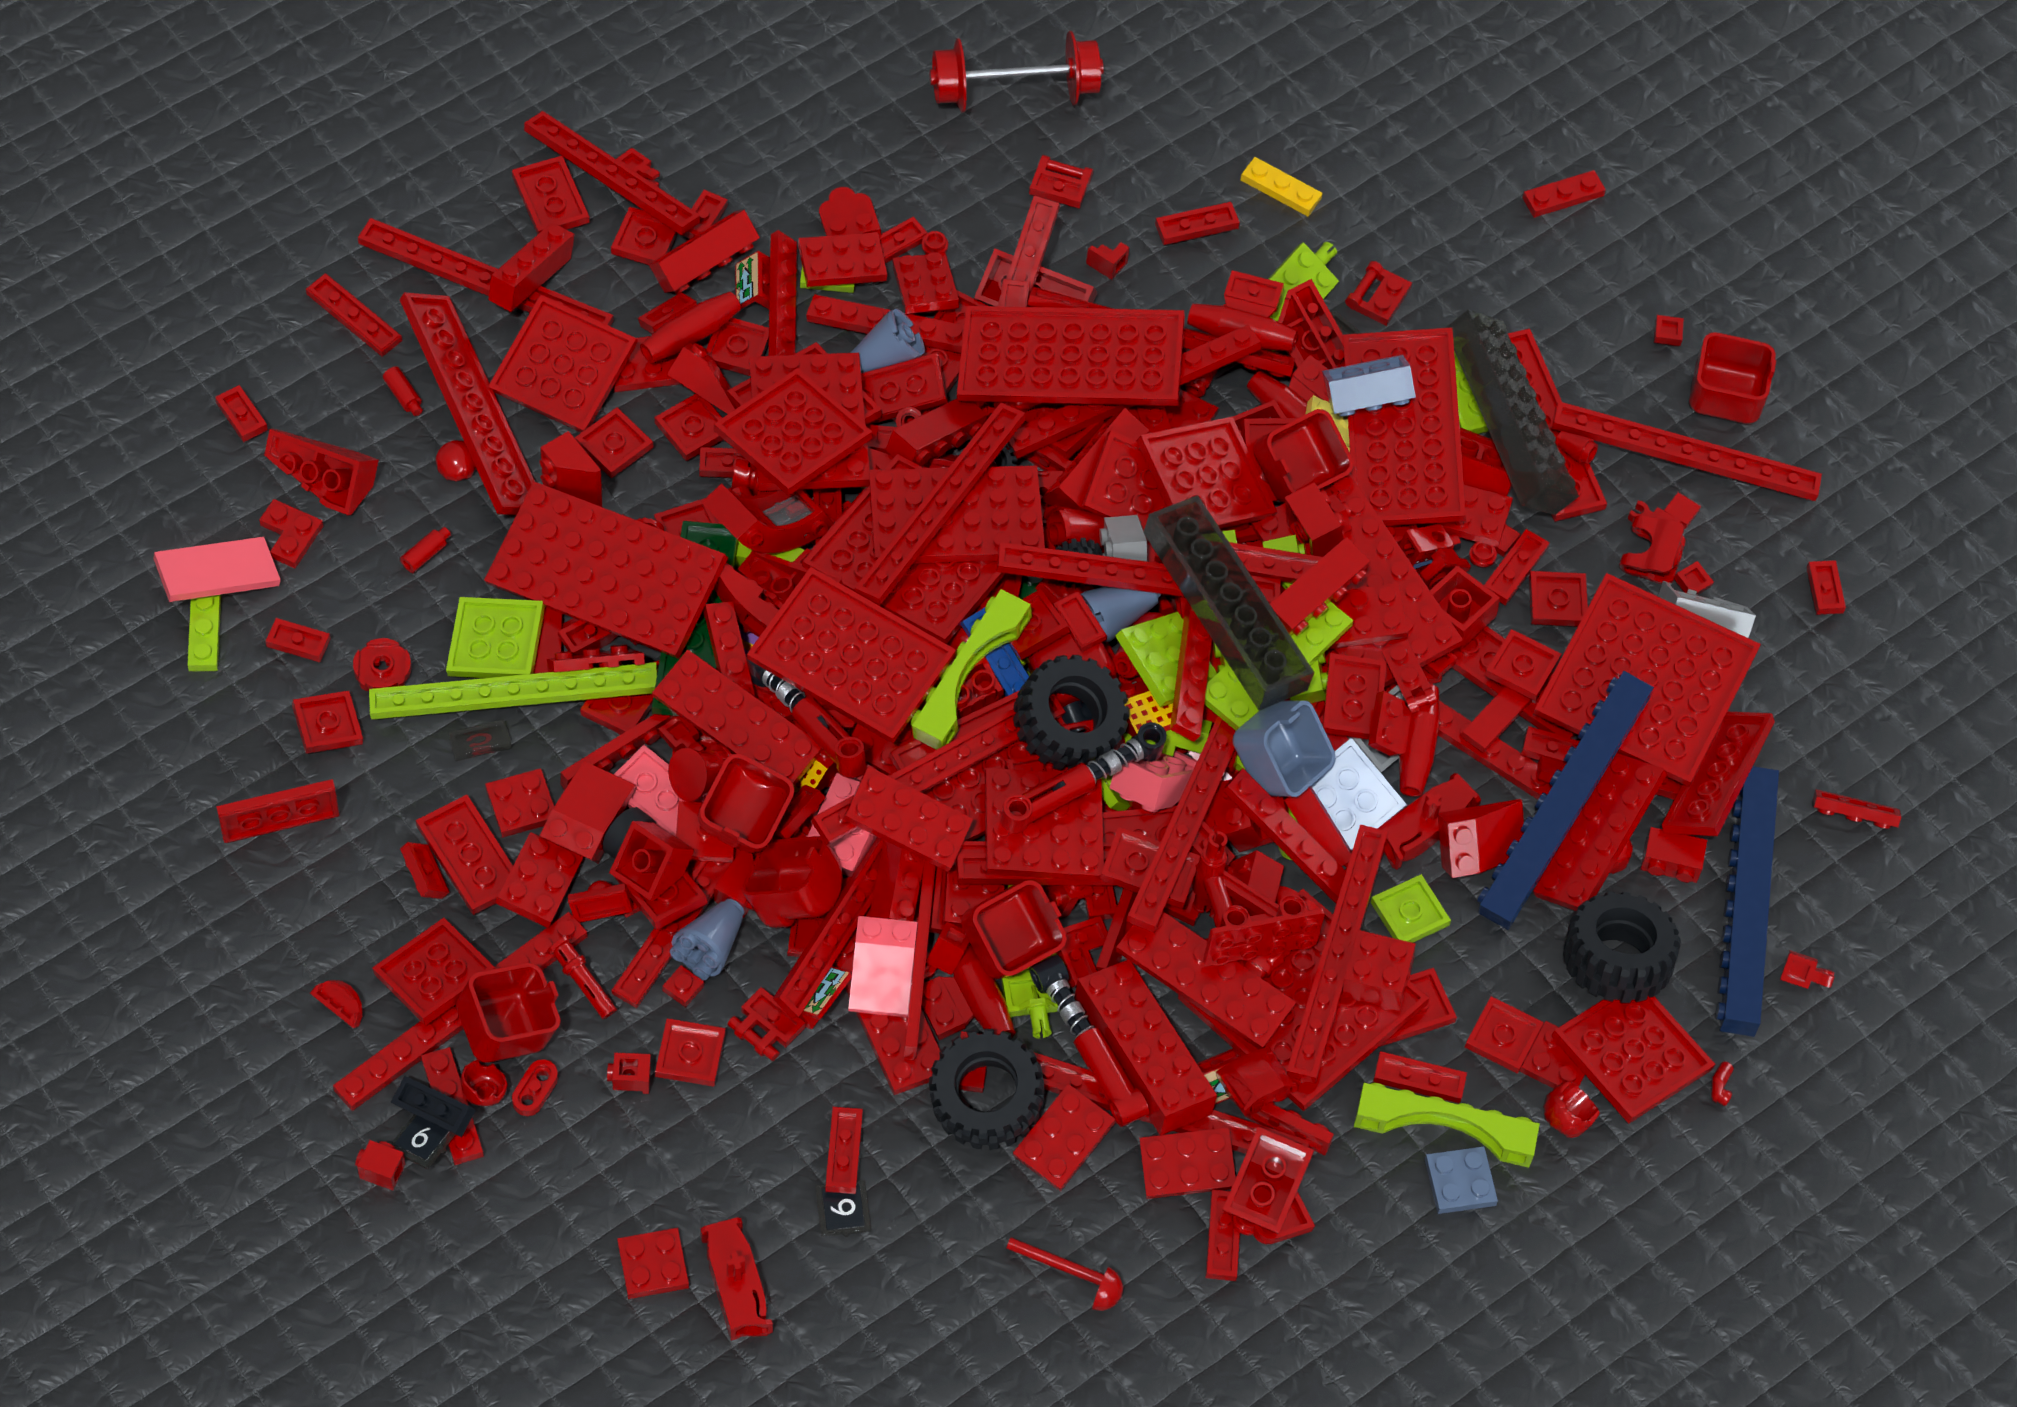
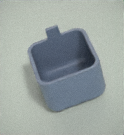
(1284, 748)

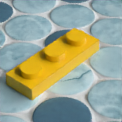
(1281, 186)

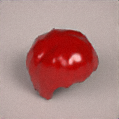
(1570, 1110)

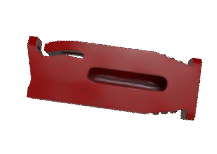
(1422, 819)
(736, 1279)

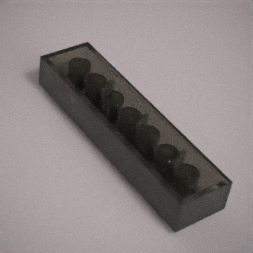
(1512, 413)
(1228, 602)

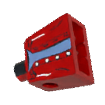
(1423, 542)

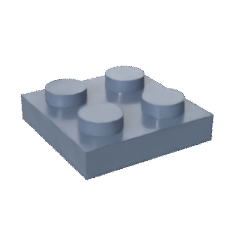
(1461, 1180)

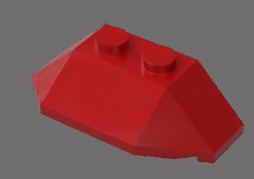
(1316, 327)

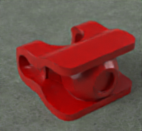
(1663, 556)

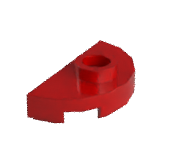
(341, 1000)

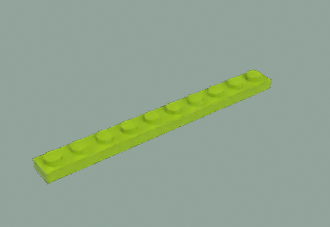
(512, 691)

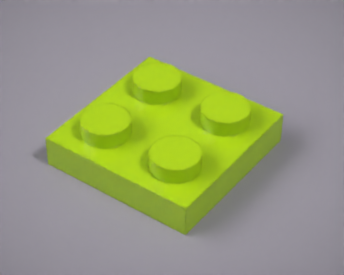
(1410, 910)

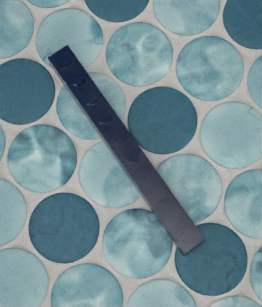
(1565, 800)
(1748, 904)

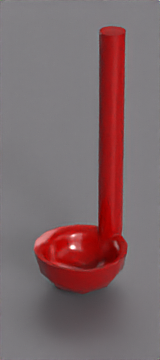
(1109, 1284)

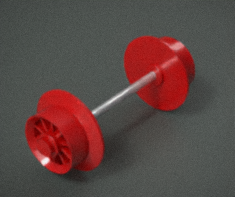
(1082, 71)

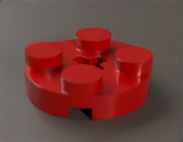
(371, 656)

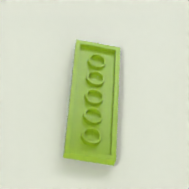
(1229, 698)

